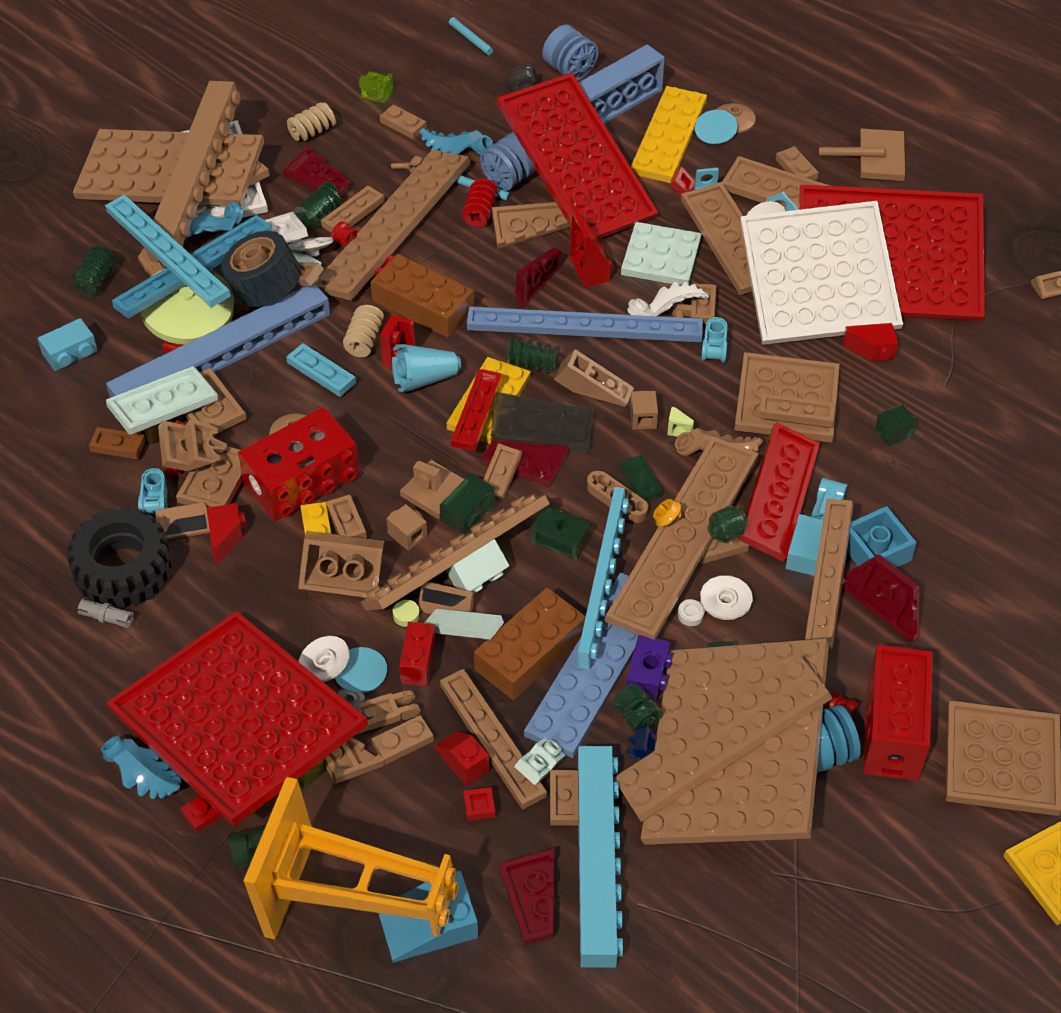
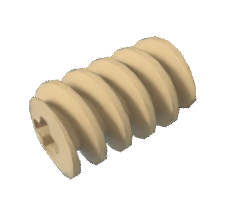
(311, 121)
(363, 330)

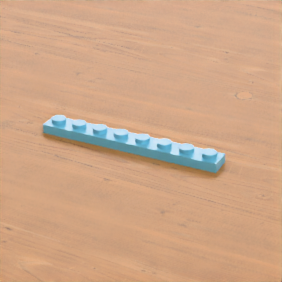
(168, 251)
(602, 584)

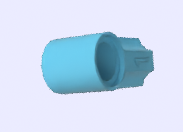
(827, 490)

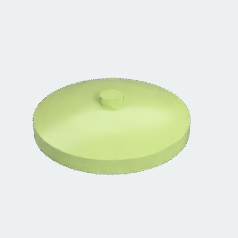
(186, 317)

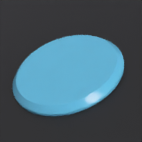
(716, 126)
(363, 671)

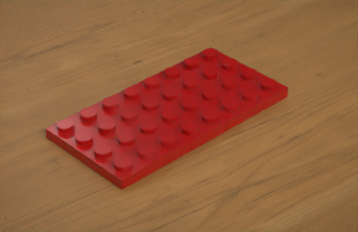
(576, 155)

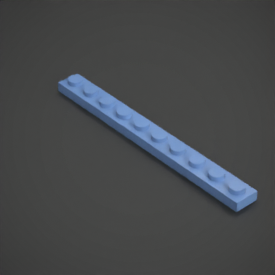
(585, 324)

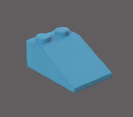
(413, 936)

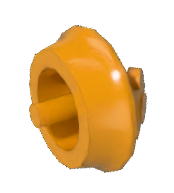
(667, 512)

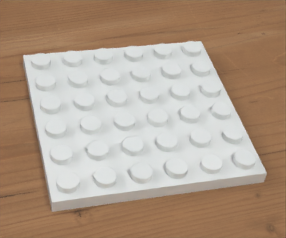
(819, 271)

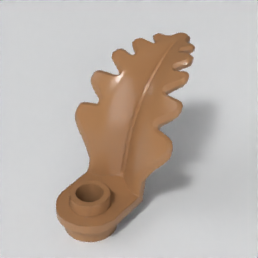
(698, 439)

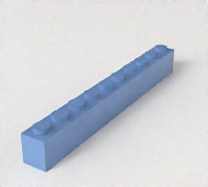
(233, 339)

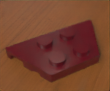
(886, 594)

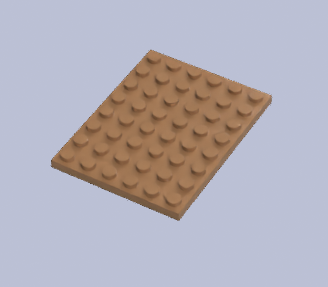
(766, 790)

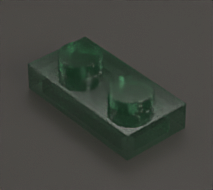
(640, 478)

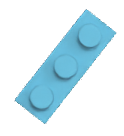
(321, 370)

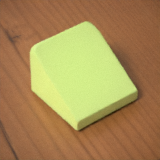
(679, 423)

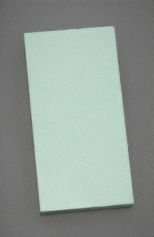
(161, 400)

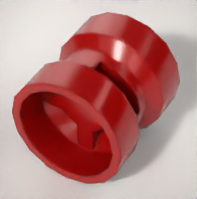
(850, 705)

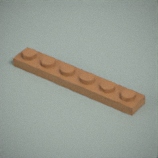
(829, 570)
(491, 736)

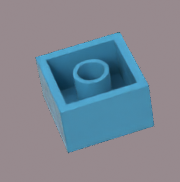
(881, 535)

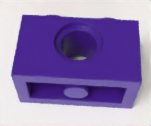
(650, 654)

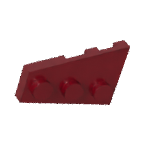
(313, 171)
(535, 275)
(538, 461)
(531, 894)

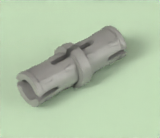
(105, 613)

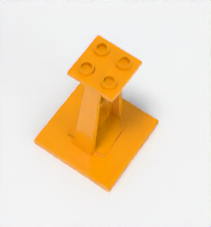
(283, 854)

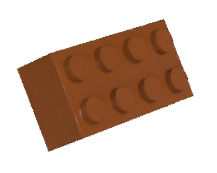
(422, 295)
(529, 643)

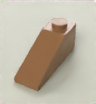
(592, 380)

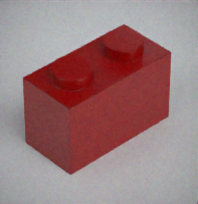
(417, 653)

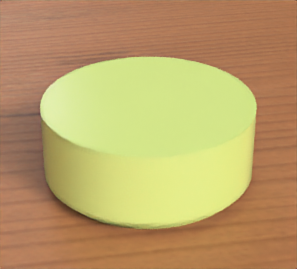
(405, 611)

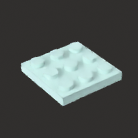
(661, 253)

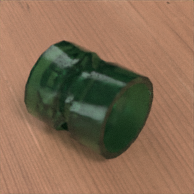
(635, 707)
(244, 846)

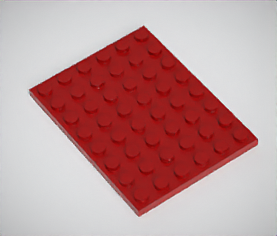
(930, 243)
(236, 717)

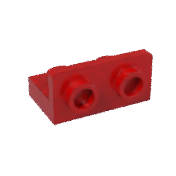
(396, 331)

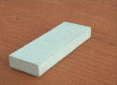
(465, 623)

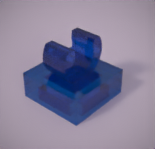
(643, 743)

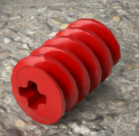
(479, 202)

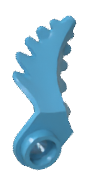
(456, 143)
(206, 222)
(141, 768)

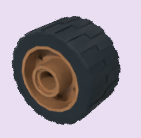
(261, 268)

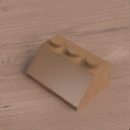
(340, 564)

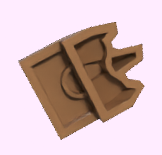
(189, 445)

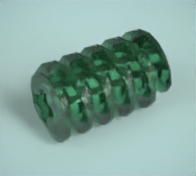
(318, 205)
(93, 269)
(531, 355)

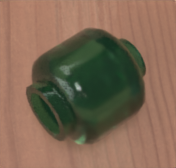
(727, 524)

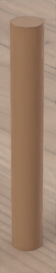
(852, 151)

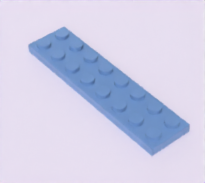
(581, 693)

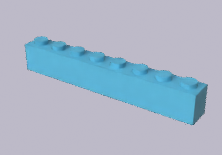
(597, 858)

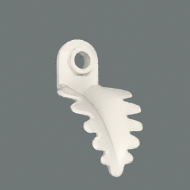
(665, 299)

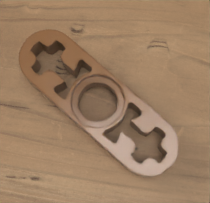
(609, 483)

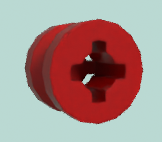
(343, 233)

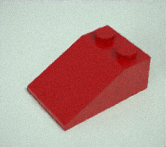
(587, 252)

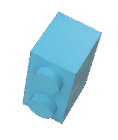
(67, 344)
(805, 545)

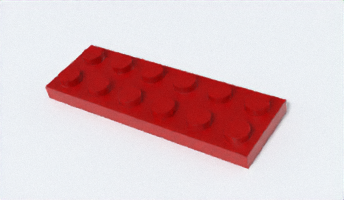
(779, 491)

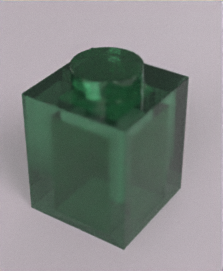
(895, 425)

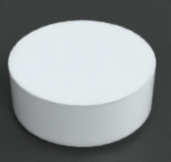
(691, 612)

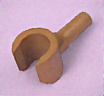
(410, 166)

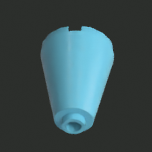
(422, 366)

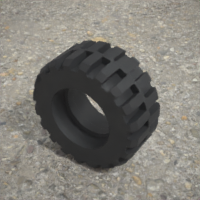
(114, 532)

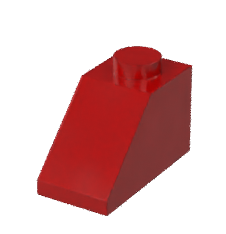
(872, 341)
(225, 529)
(464, 756)

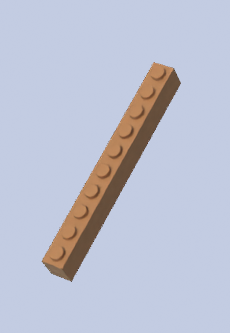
(196, 160)

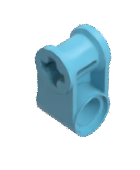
(715, 340)
(153, 491)

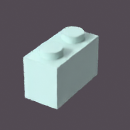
(478, 567)

